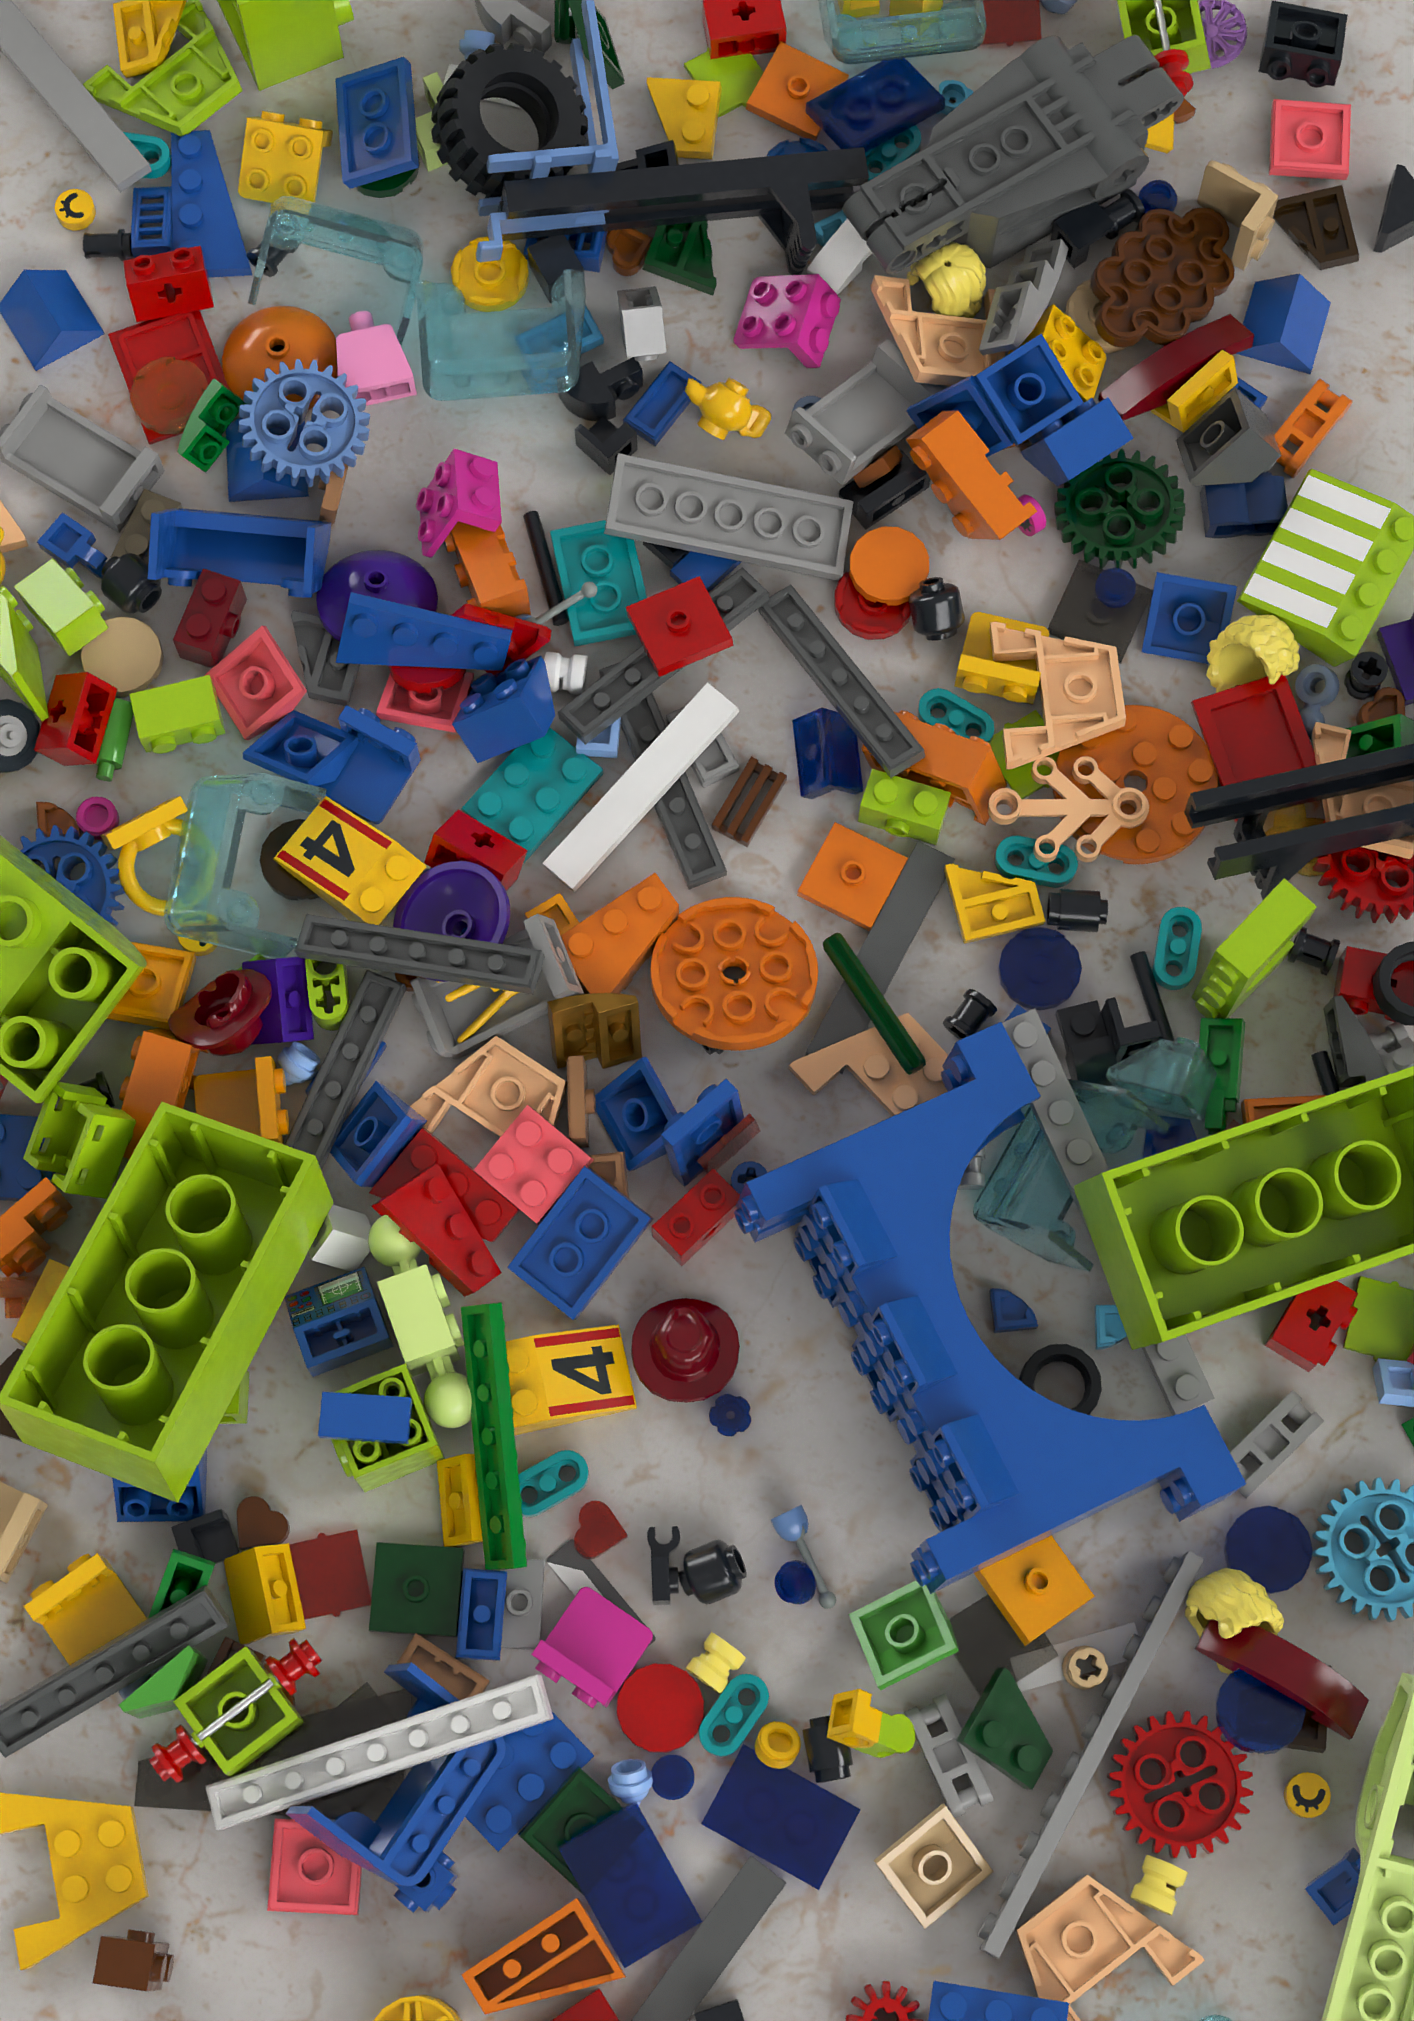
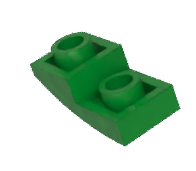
(202, 436)

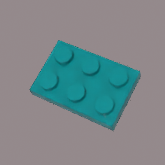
(613, 565)
(533, 790)

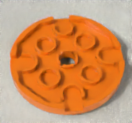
(1172, 763)
(714, 1009)

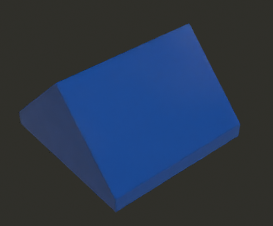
(48, 316)
(1286, 322)
(1028, 389)
(973, 405)
(245, 476)
(635, 1113)
(375, 1135)

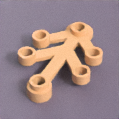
(1075, 807)

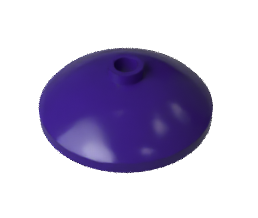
(399, 581)
(456, 898)

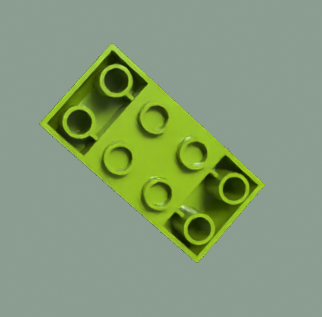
(57, 974)

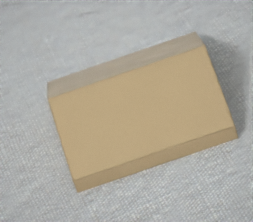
(933, 1866)

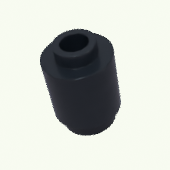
(1076, 910)
(825, 1757)

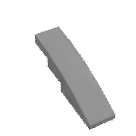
(1024, 298)

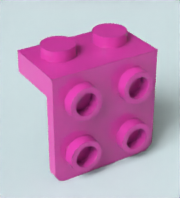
(789, 314)
(461, 491)
(593, 1647)

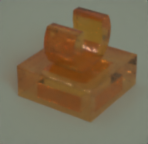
(15, 1291)

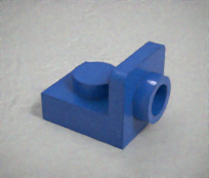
(1337, 1887)

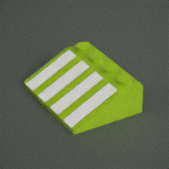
(1331, 565)

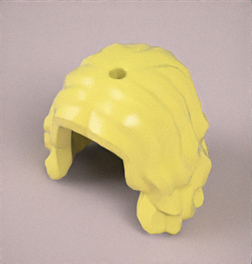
(953, 280)
(1251, 651)
(1233, 1602)

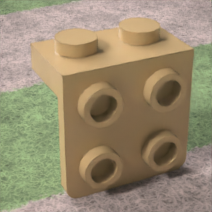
(1241, 203)

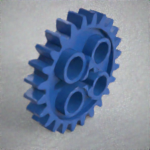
(96, 885)

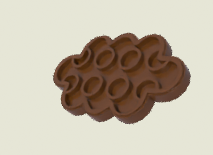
(1162, 277)

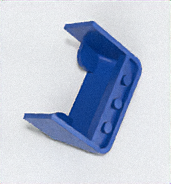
(240, 547)
(422, 1810)

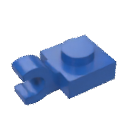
(72, 543)

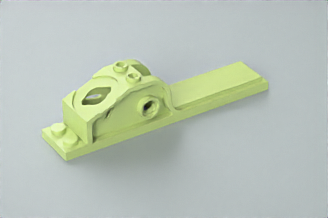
(1377, 1951)

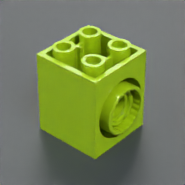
(382, 1462)

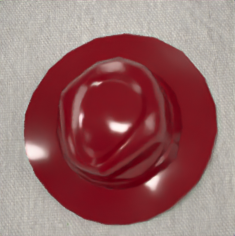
(224, 1013)
(685, 1350)

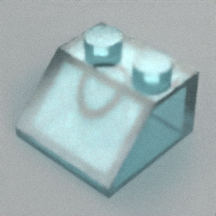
(1168, 1077)

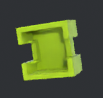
(80, 1140)

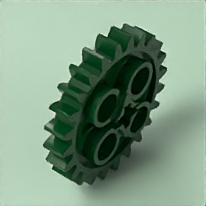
(1120, 510)

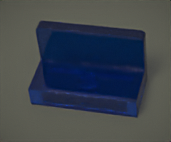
(826, 754)

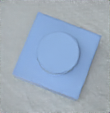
(604, 744)
(1394, 1382)

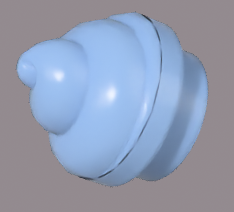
(475, 40)
(298, 1063)
(630, 1780)

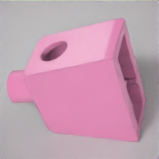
(374, 361)

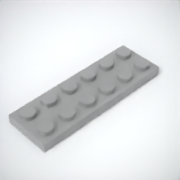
(728, 517)

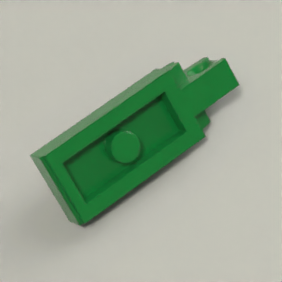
(1223, 1045)

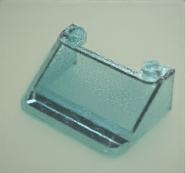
(500, 350)

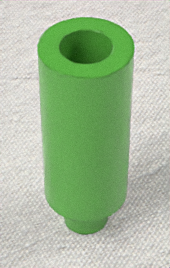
(115, 740)

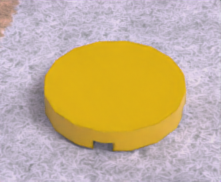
(490, 284)

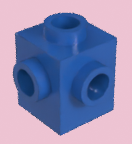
(435, 1893)

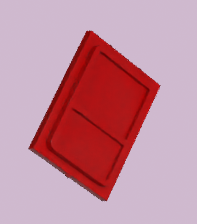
(171, 336)
(1254, 731)

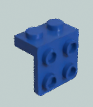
(376, 767)

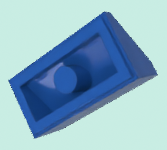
(481, 1614)

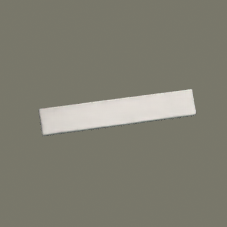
(641, 787)

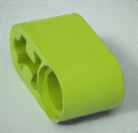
(317, 985)

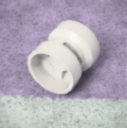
(566, 672)

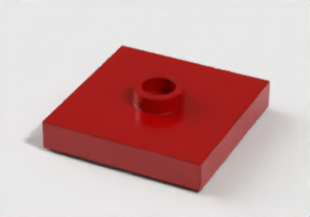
(679, 626)

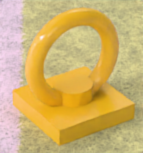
(138, 835)

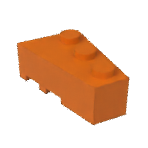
(965, 478)
(488, 569)
(952, 764)
(620, 936)
(160, 1073)
(544, 1962)

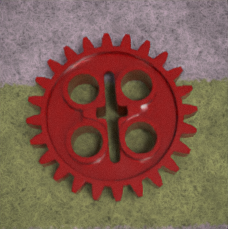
(1369, 888)
(1196, 1822)

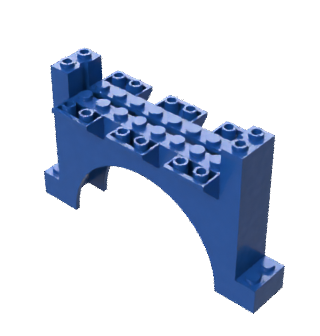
(987, 1446)

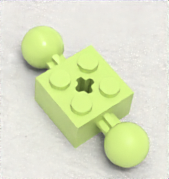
(420, 1325)

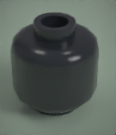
(128, 585)
(936, 609)
(712, 1572)

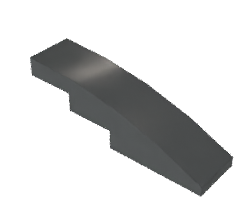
(1350, 1045)

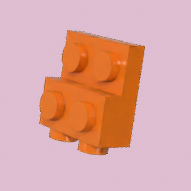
(23, 1224)

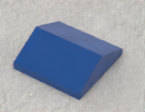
(1186, 616)
(303, 749)

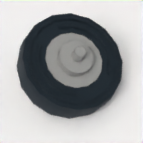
(17, 735)

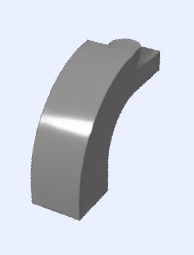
(512, 18)

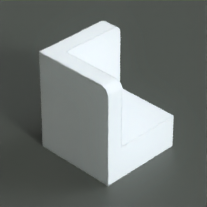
(342, 1239)

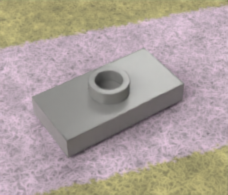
(523, 1606)

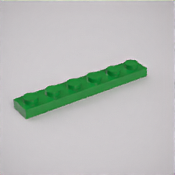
(493, 1436)

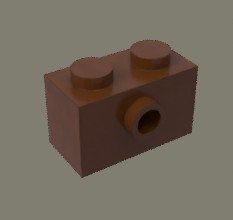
(133, 1962)

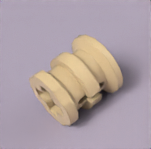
(1072, 1672)

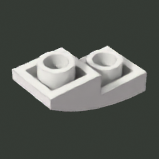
(841, 257)

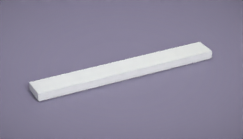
(379, 1752)

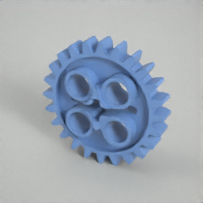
(270, 408)

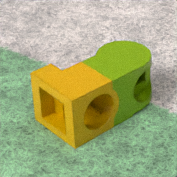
(867, 1728)

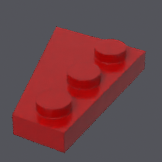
(482, 1202)
(441, 1227)

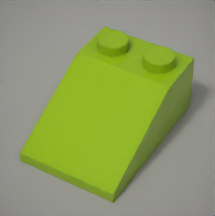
(20, 656)

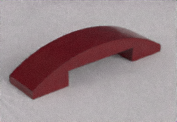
(1290, 1671)

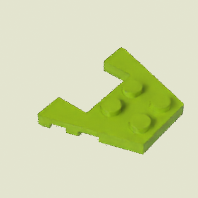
(182, 88)

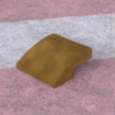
(595, 1027)

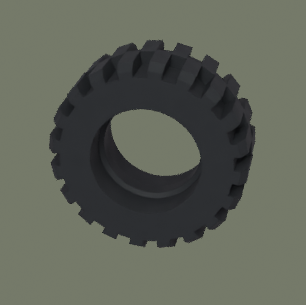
(512, 76)

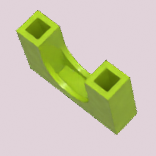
(1252, 951)

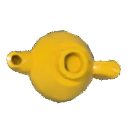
(727, 409)

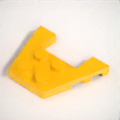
(92, 1864)

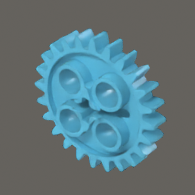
(1352, 1571)

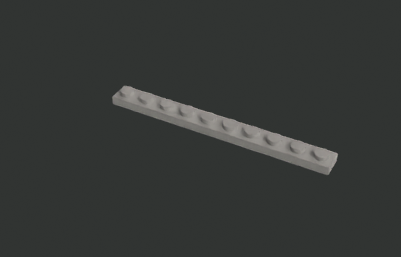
(1080, 1159)
(1081, 1768)

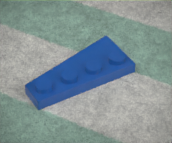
(203, 206)
(415, 637)

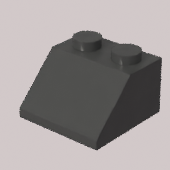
(1229, 443)

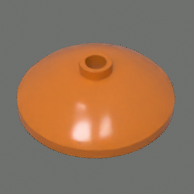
(251, 344)

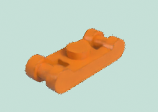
(1309, 426)

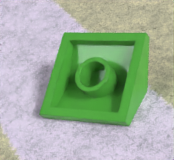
(903, 1633)
(166, 1685)

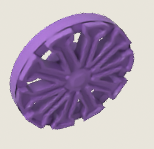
(1218, 31)

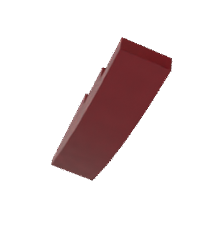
(1169, 368)

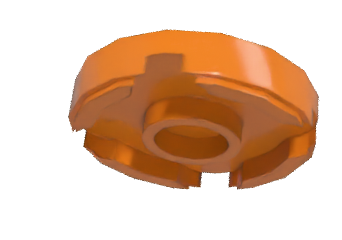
(888, 565)

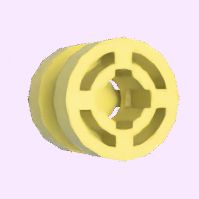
(716, 1662)
(1159, 1885)

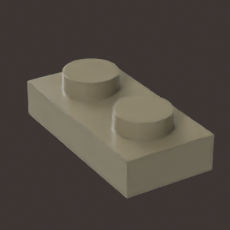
(136, 534)

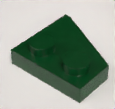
(683, 255)
(1007, 1732)

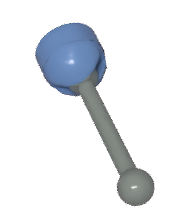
(588, 590)
(793, 1527)

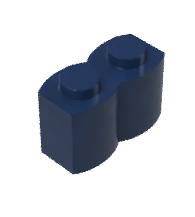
(1244, 507)

